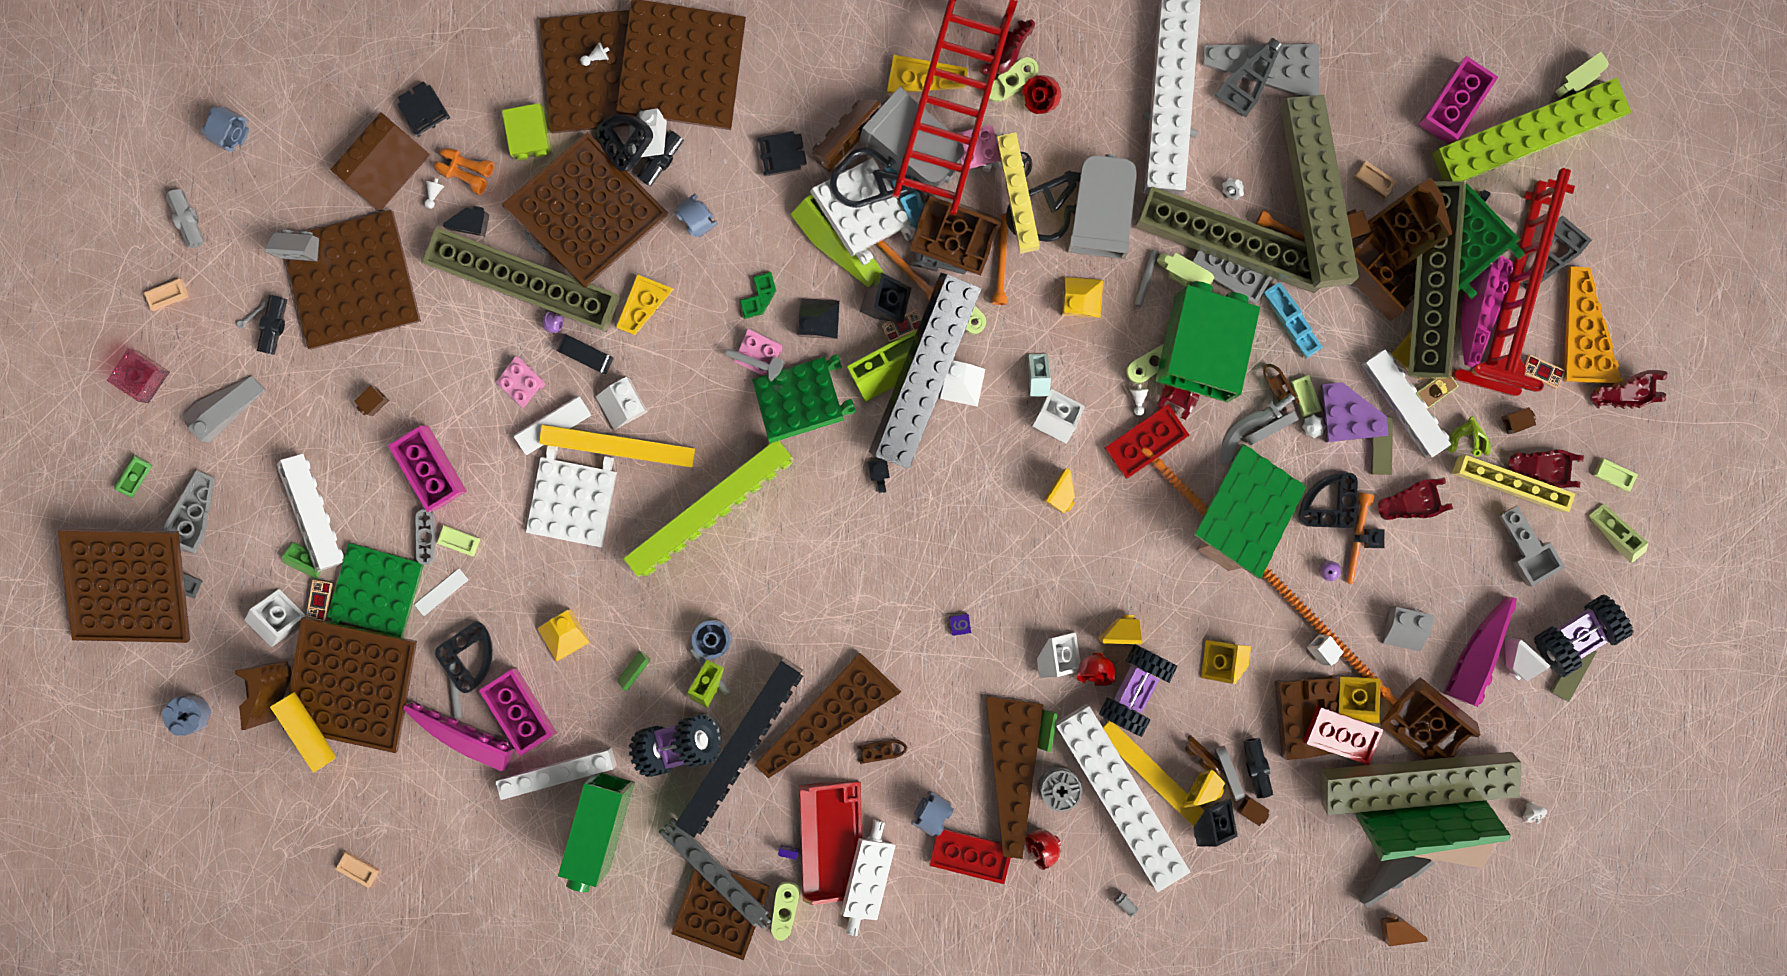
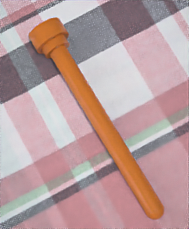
(1265, 219)
(907, 269)
(999, 295)
(1364, 501)

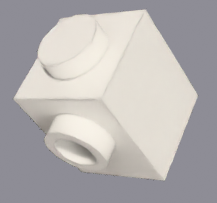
(1325, 650)

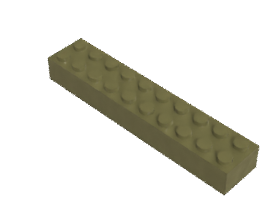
(1319, 191)
(1226, 237)
(520, 279)
(1437, 294)
(1420, 783)

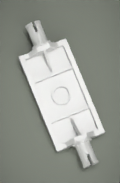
(867, 878)

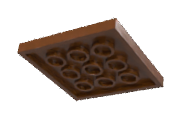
(712, 920)

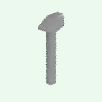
(773, 368)

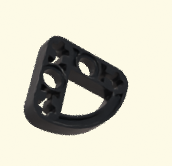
(623, 151)
(1338, 514)
(454, 650)

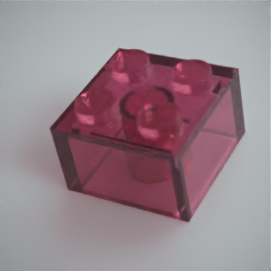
(138, 376)

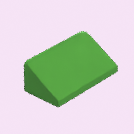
(132, 476)
(299, 559)
(633, 670)
(1047, 730)

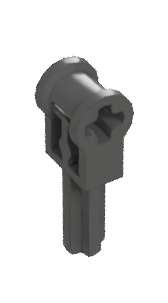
(933, 264)

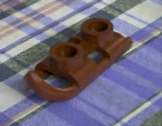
(1277, 382)
(886, 751)
(1207, 759)

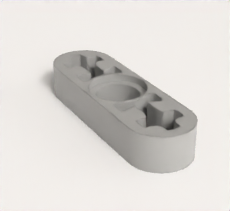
(1272, 428)
(419, 551)
(1229, 773)

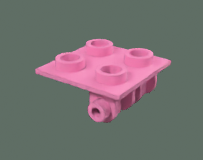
(985, 149)
(760, 348)
(520, 381)

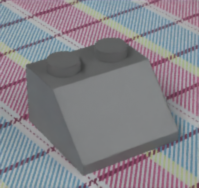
(293, 246)
(1407, 628)

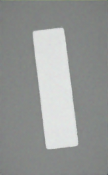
(441, 592)

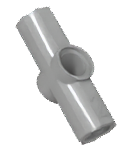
(185, 218)

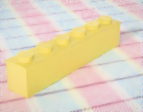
(1018, 193)
(1513, 483)

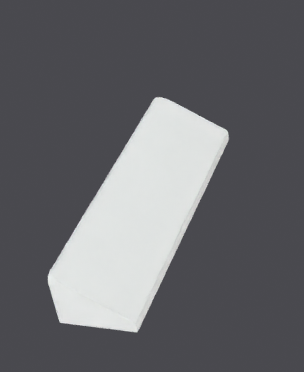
(564, 417)

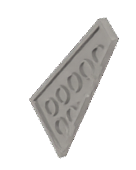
(1293, 70)

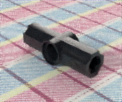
(660, 163)
(272, 324)
(1258, 768)

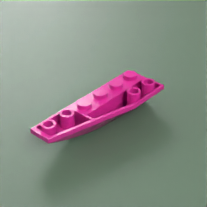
(1481, 311)
(1480, 655)
(462, 738)

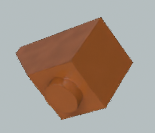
(1399, 932)

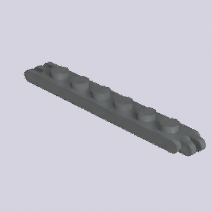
(716, 874)

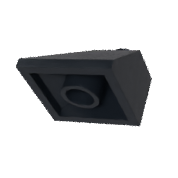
(886, 299)
(819, 318)
(1216, 825)

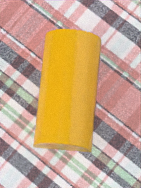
(303, 732)

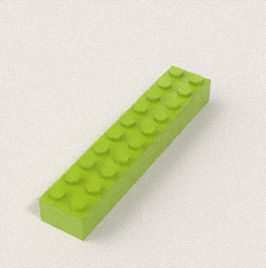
(1532, 132)
(708, 508)

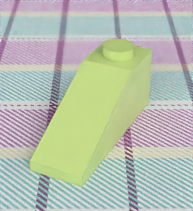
(1619, 533)

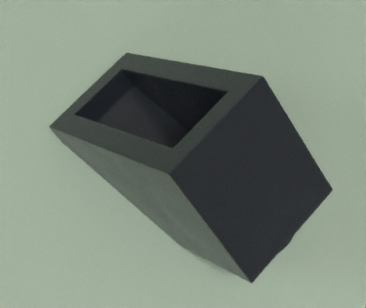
(469, 221)

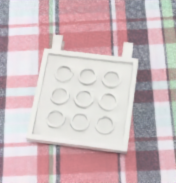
(864, 225)
(571, 500)

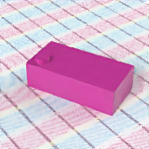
(1458, 100)
(427, 468)
(518, 711)

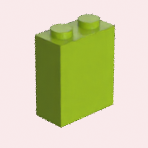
(527, 131)

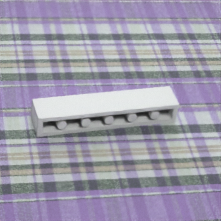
(1406, 404)
(309, 512)
(556, 773)

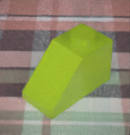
(706, 683)

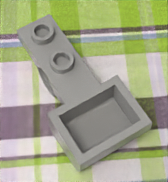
(1537, 559)

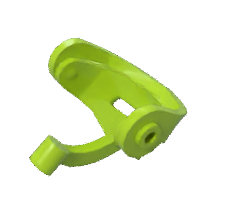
(1468, 428)

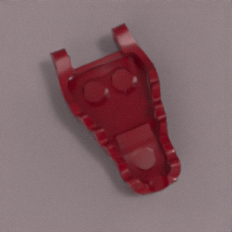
(1011, 47)
(1631, 392)
(1180, 397)
(1548, 467)
(1416, 501)

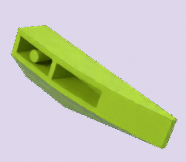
(824, 237)
(881, 368)

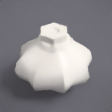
(1233, 188)
(1314, 426)
(1534, 813)

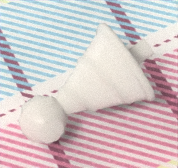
(598, 53)
(433, 190)
(1139, 396)

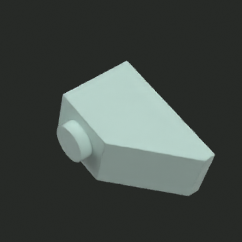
(1039, 375)

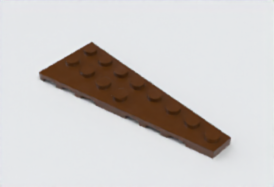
(846, 700)
(1014, 746)

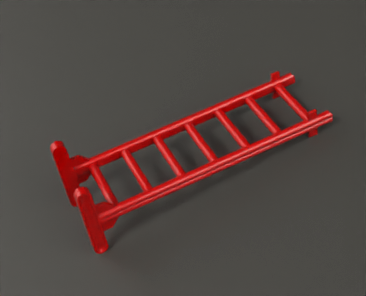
(978, 114)
(1507, 372)

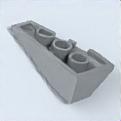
(214, 413)
(192, 512)
(1392, 876)

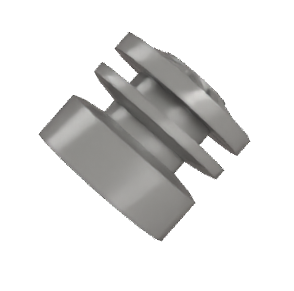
(1052, 780)

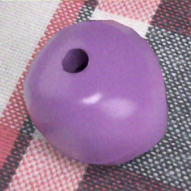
(552, 322)
(1326, 567)

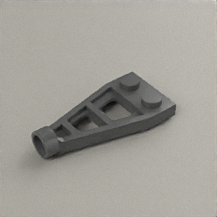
(1235, 96)
(1572, 238)

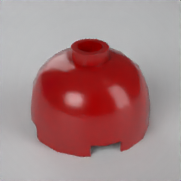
(1041, 94)
(1097, 670)
(1044, 848)

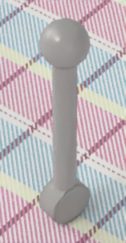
(241, 324)

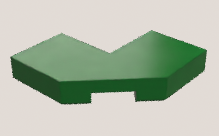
(758, 304)

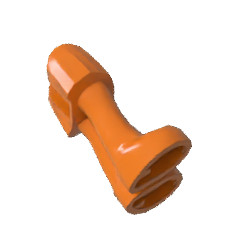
(476, 182)

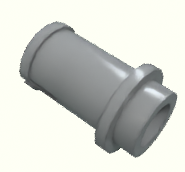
(1122, 901)

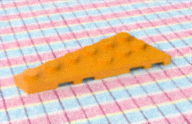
(1587, 337)

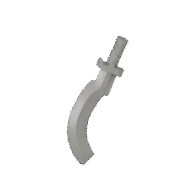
(1247, 424)

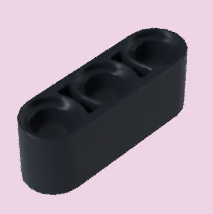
(585, 354)

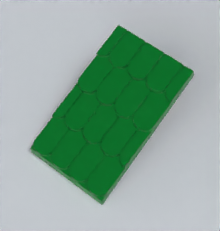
(1248, 513)
(1441, 832)

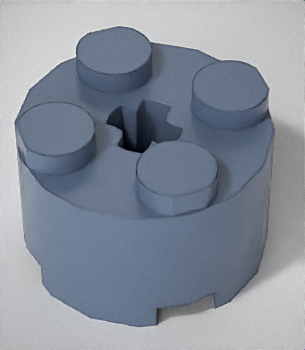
(225, 128)
(696, 216)
(702, 633)
(175, 715)
(932, 814)

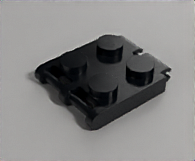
(422, 108)
(782, 153)

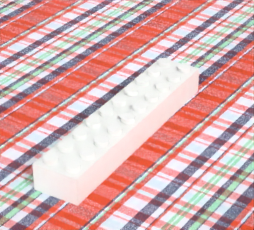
(1172, 95)
(1122, 797)

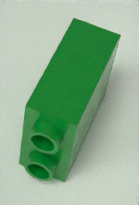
(1208, 342)
(595, 831)

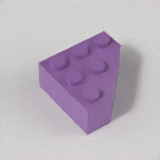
(1350, 415)

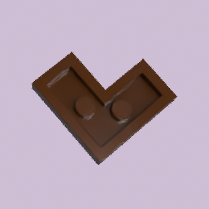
(1325, 690)

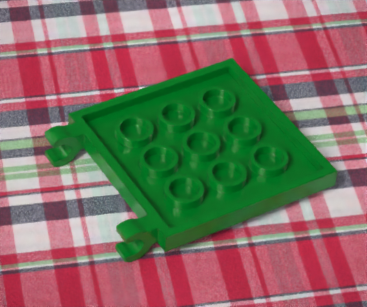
(1483, 240)
(800, 399)
(375, 590)

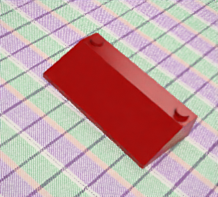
(828, 838)

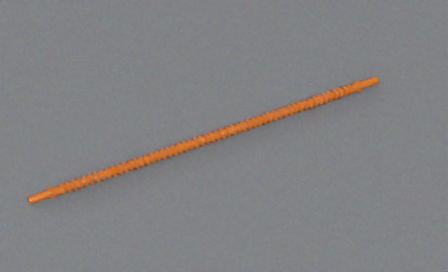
(1365, 672)

